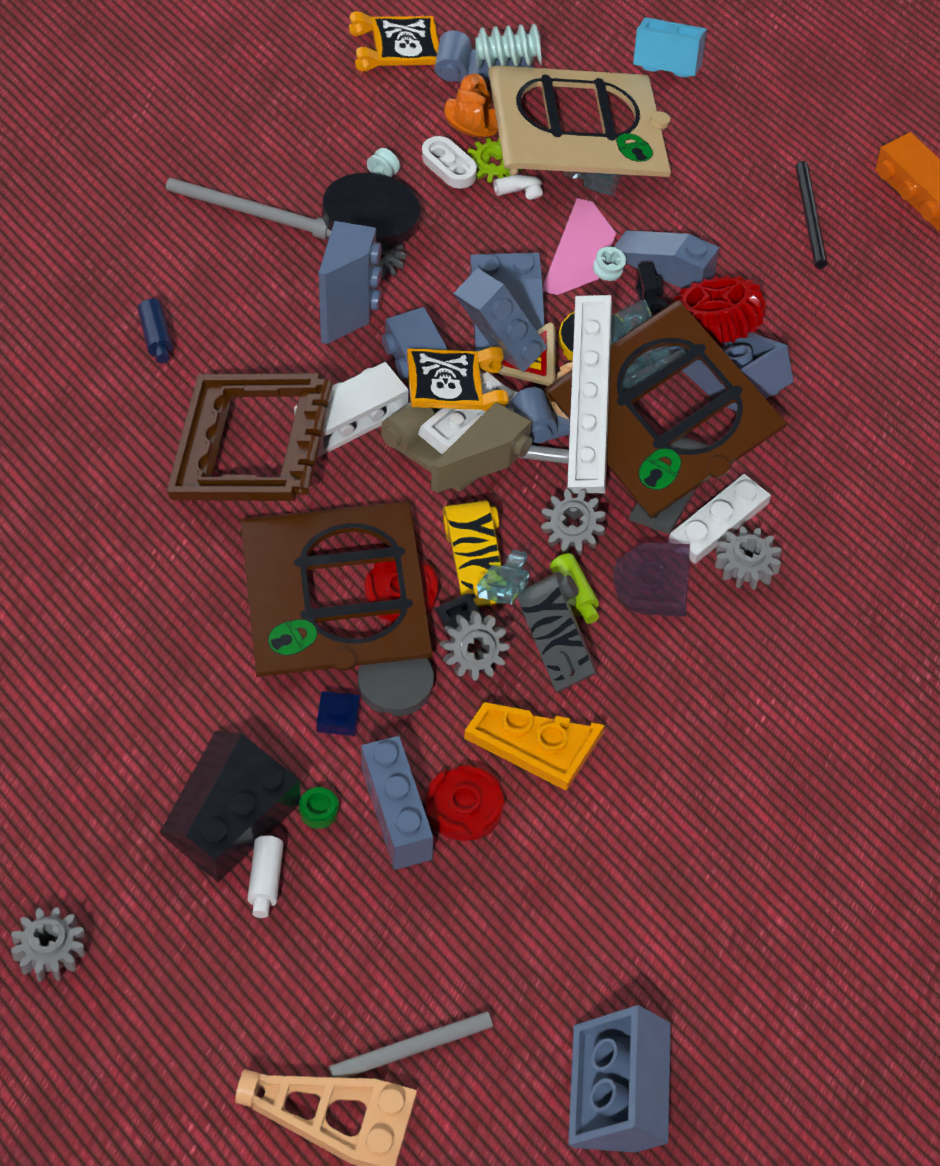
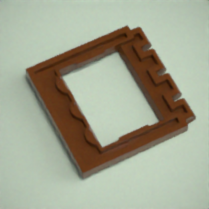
(206, 422)

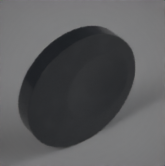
(373, 202)

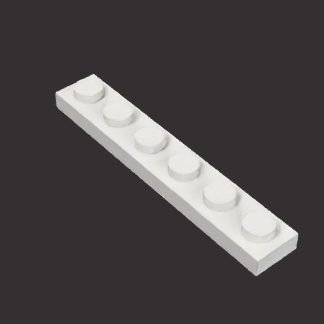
(590, 394)

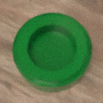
(318, 807)

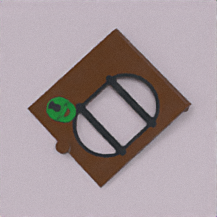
(640, 457)
(279, 599)

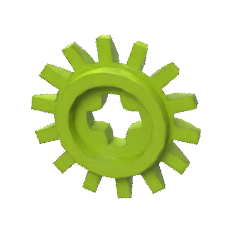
(482, 158)

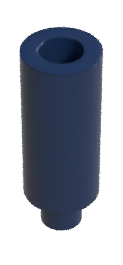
(155, 329)

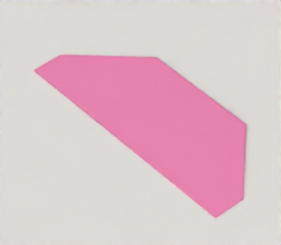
(582, 239)

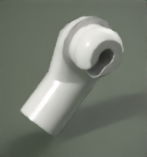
(517, 183)

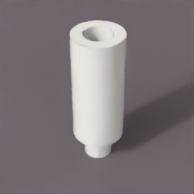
(265, 874)

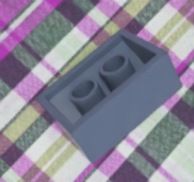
(348, 280)
(620, 1082)

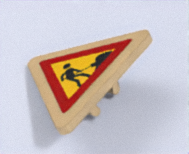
(543, 369)

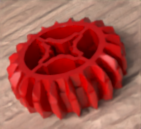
(725, 307)

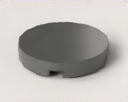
(396, 686)

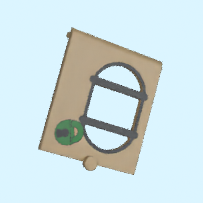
(530, 146)

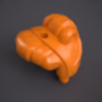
(471, 110)

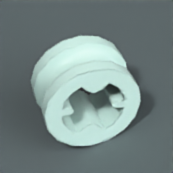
(383, 163)
(605, 256)

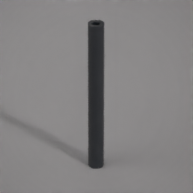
(811, 215)

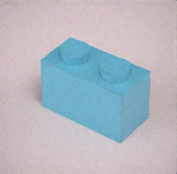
(669, 47)

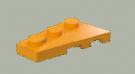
(537, 744)

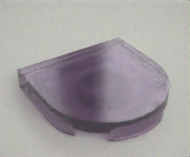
(654, 579)

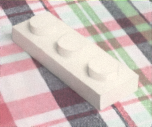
(450, 424)
(722, 514)

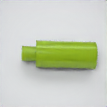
(586, 600)

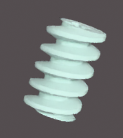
(508, 46)

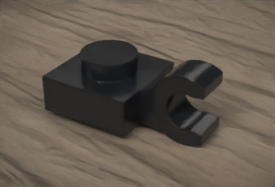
(649, 287)

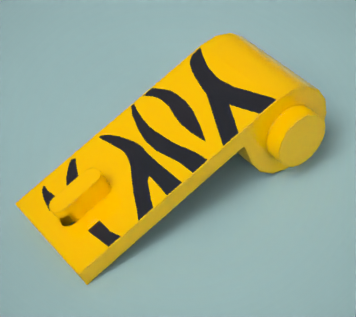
(473, 544)

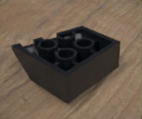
(229, 803)

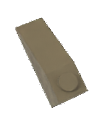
(483, 449)

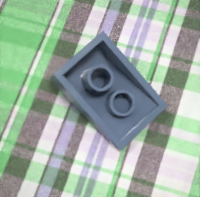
(523, 280)
(759, 359)

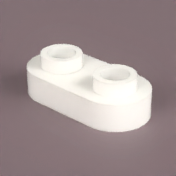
(453, 167)

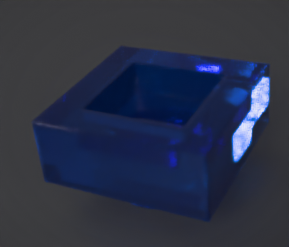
(338, 713)

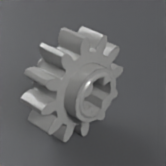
(573, 535)
(748, 558)
(464, 635)
(63, 944)

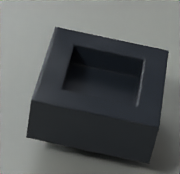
(462, 605)

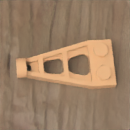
(382, 1129)

